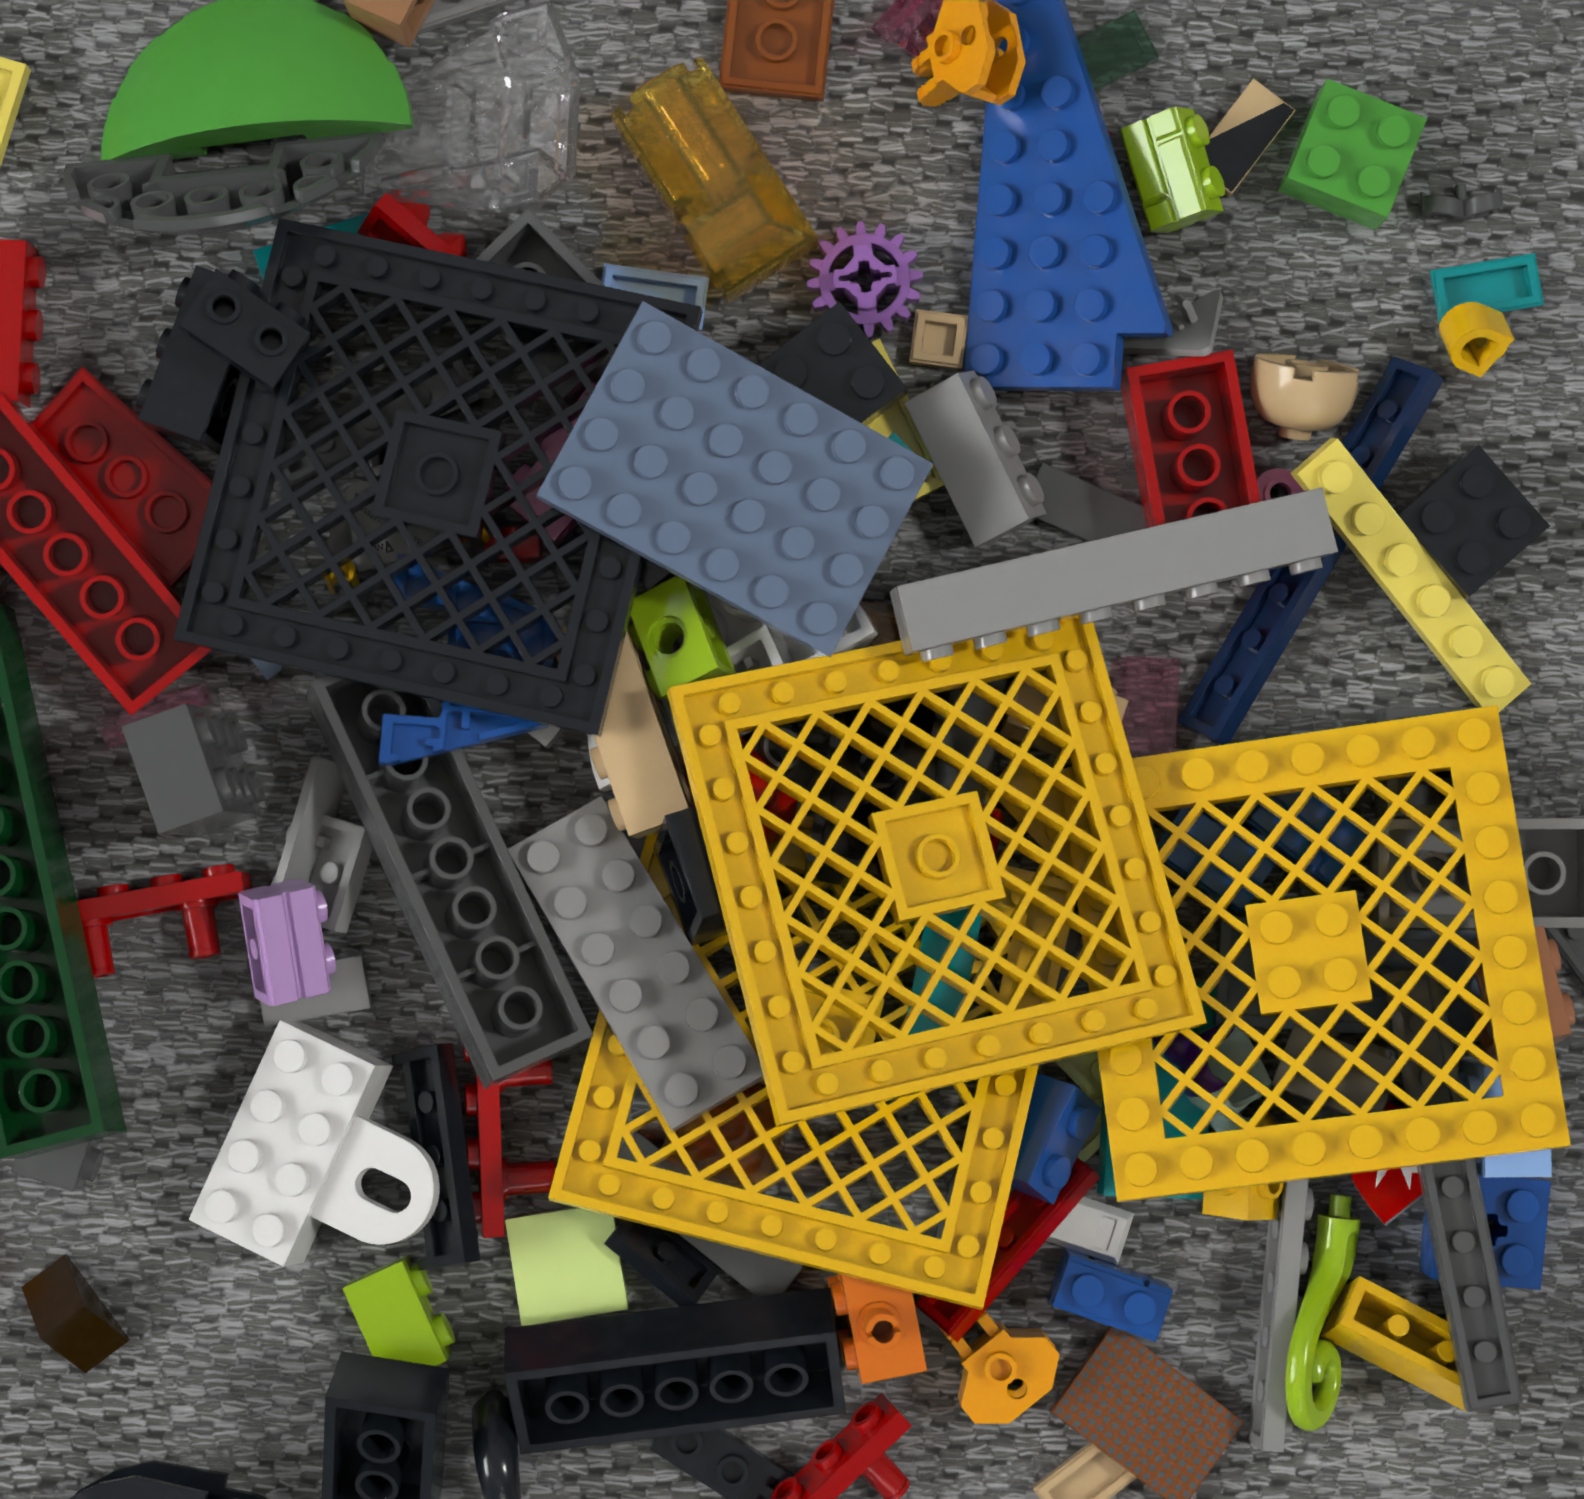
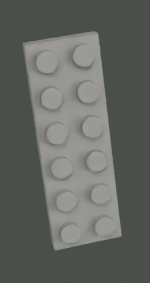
(637, 964)

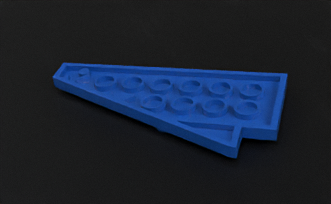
(1055, 230)

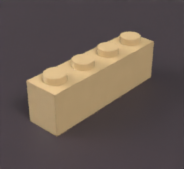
(638, 752)

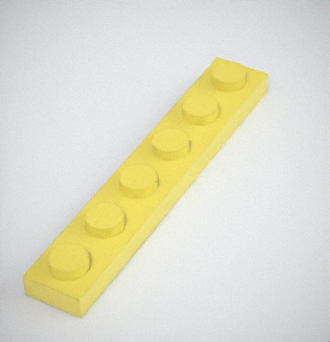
(1411, 578)

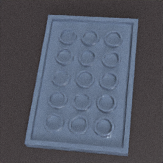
(734, 480)

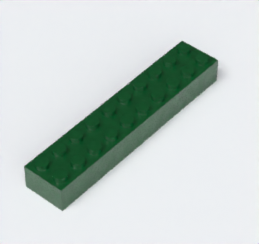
(52, 1033)

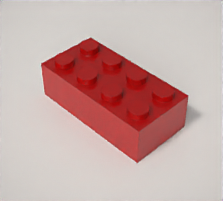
(1189, 437)

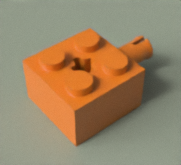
(880, 1329)

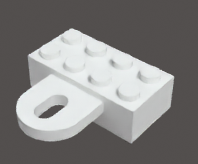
(304, 1151)

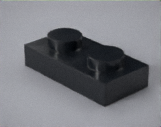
(664, 1260)

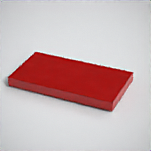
(130, 471)

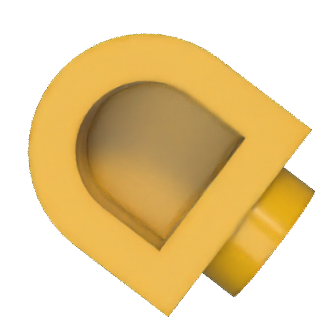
(1475, 336)

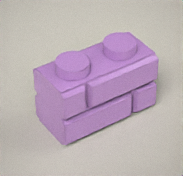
(286, 941)

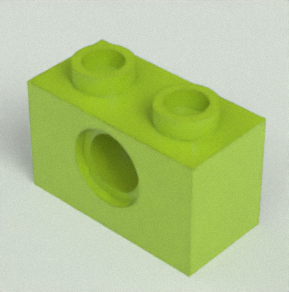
(665, 615)

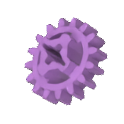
(889, 276)

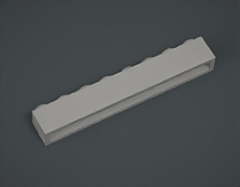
(1113, 572)

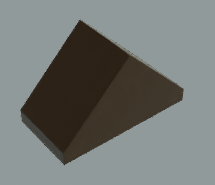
(72, 1316)

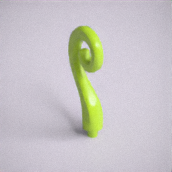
(1312, 1358)

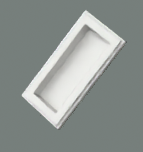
(1094, 1230)

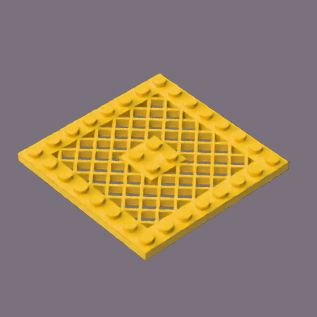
(932, 864)
(1314, 958)
(944, 1268)

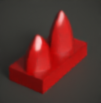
(407, 225)

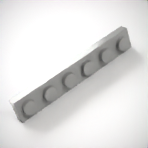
(1284, 1263)

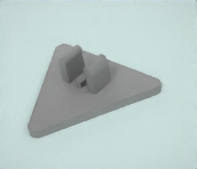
(1192, 327)

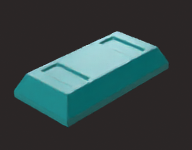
(1497, 283)

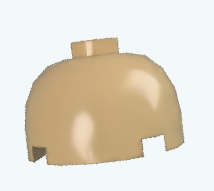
(1302, 393)

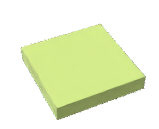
(564, 1265)

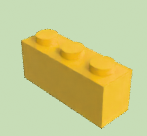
(1396, 1338)

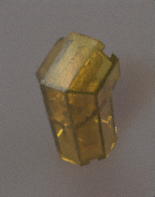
(714, 178)

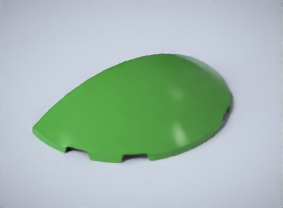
(252, 76)

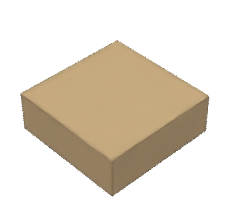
(938, 339)

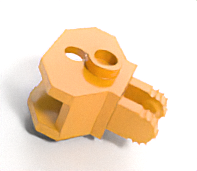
(967, 55)
(995, 1362)

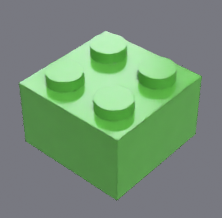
(1352, 154)

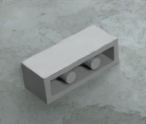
(976, 457)

